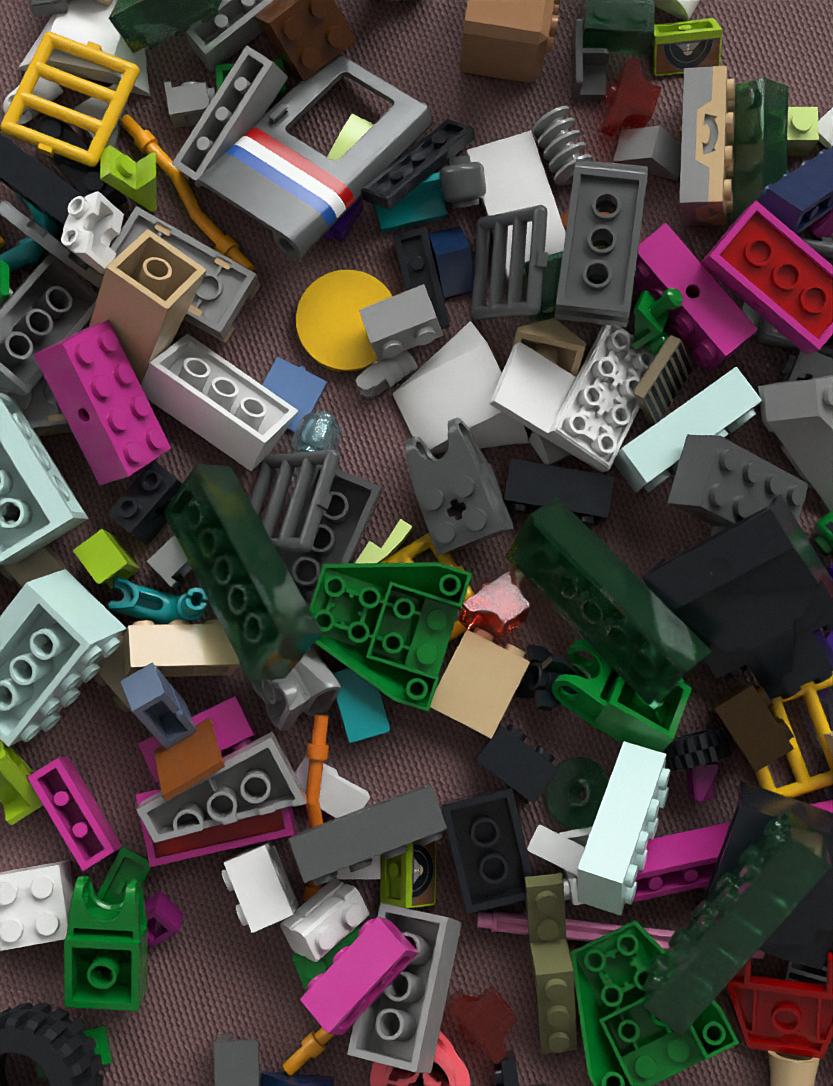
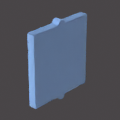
(295, 387)

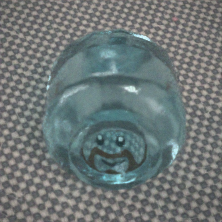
(317, 433)

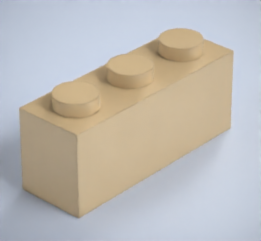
(179, 648)

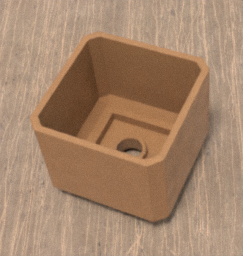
(508, 37)

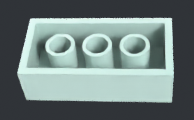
(718, 407)
(623, 828)

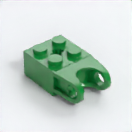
(614, 706)
(106, 949)

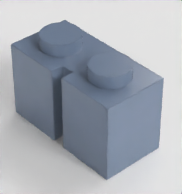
(158, 706)

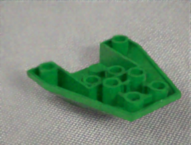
(390, 622)
(621, 1036)

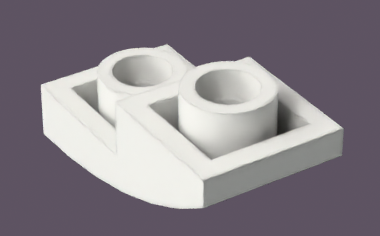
(336, 794)

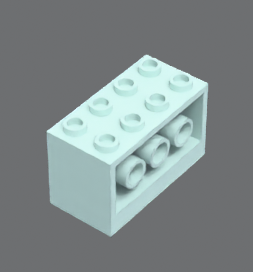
(32, 485)
(47, 649)

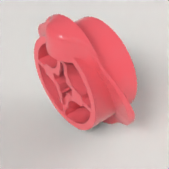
(444, 1056)

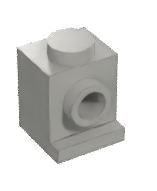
(187, 102)
(171, 563)

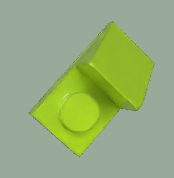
(129, 177)

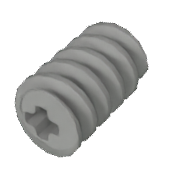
(559, 144)

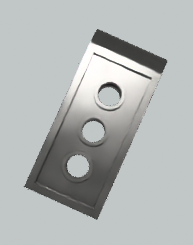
(599, 189)

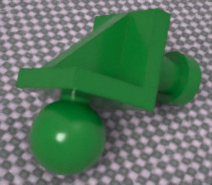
(651, 319)

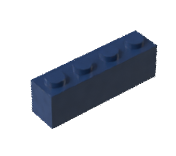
(803, 194)

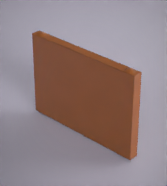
(189, 760)

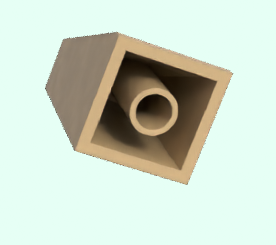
(147, 297)

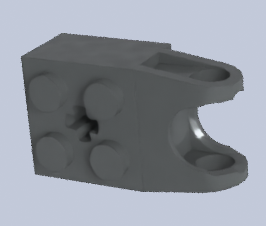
(456, 480)

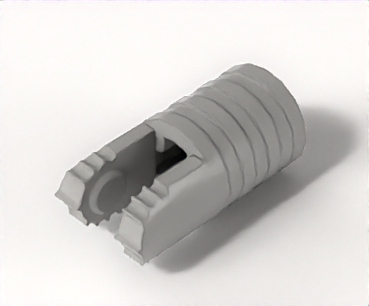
(384, 374)

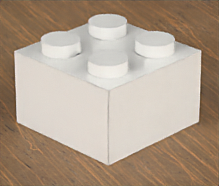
(260, 886)
(35, 904)

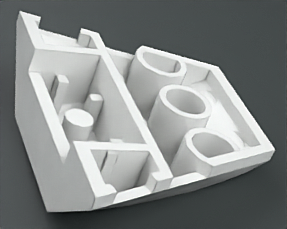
(90, 22)
(460, 385)

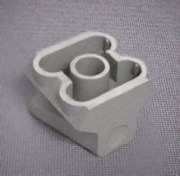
(306, 689)

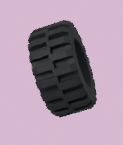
(51, 1042)

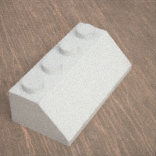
(217, 401)

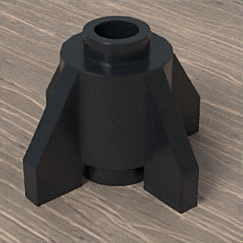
(541, 676)

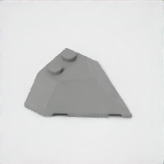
(803, 422)

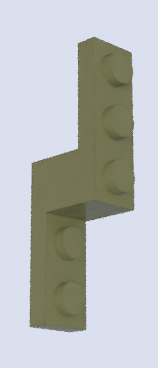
(551, 963)

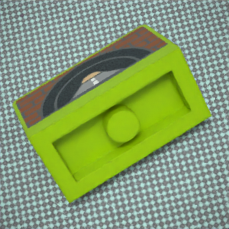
(686, 46)
(410, 877)

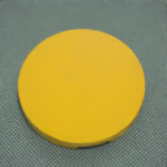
(331, 320)

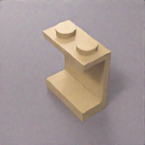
(479, 682)

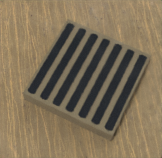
(663, 380)

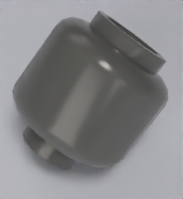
(463, 182)

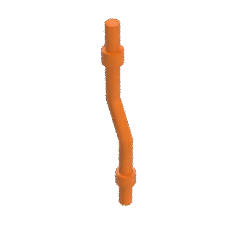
(316, 753)

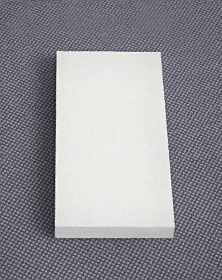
(515, 182)
(533, 392)
(602, 398)

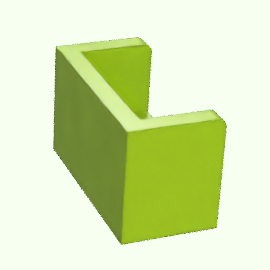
(106, 558)
(15, 789)

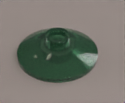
(565, 789)

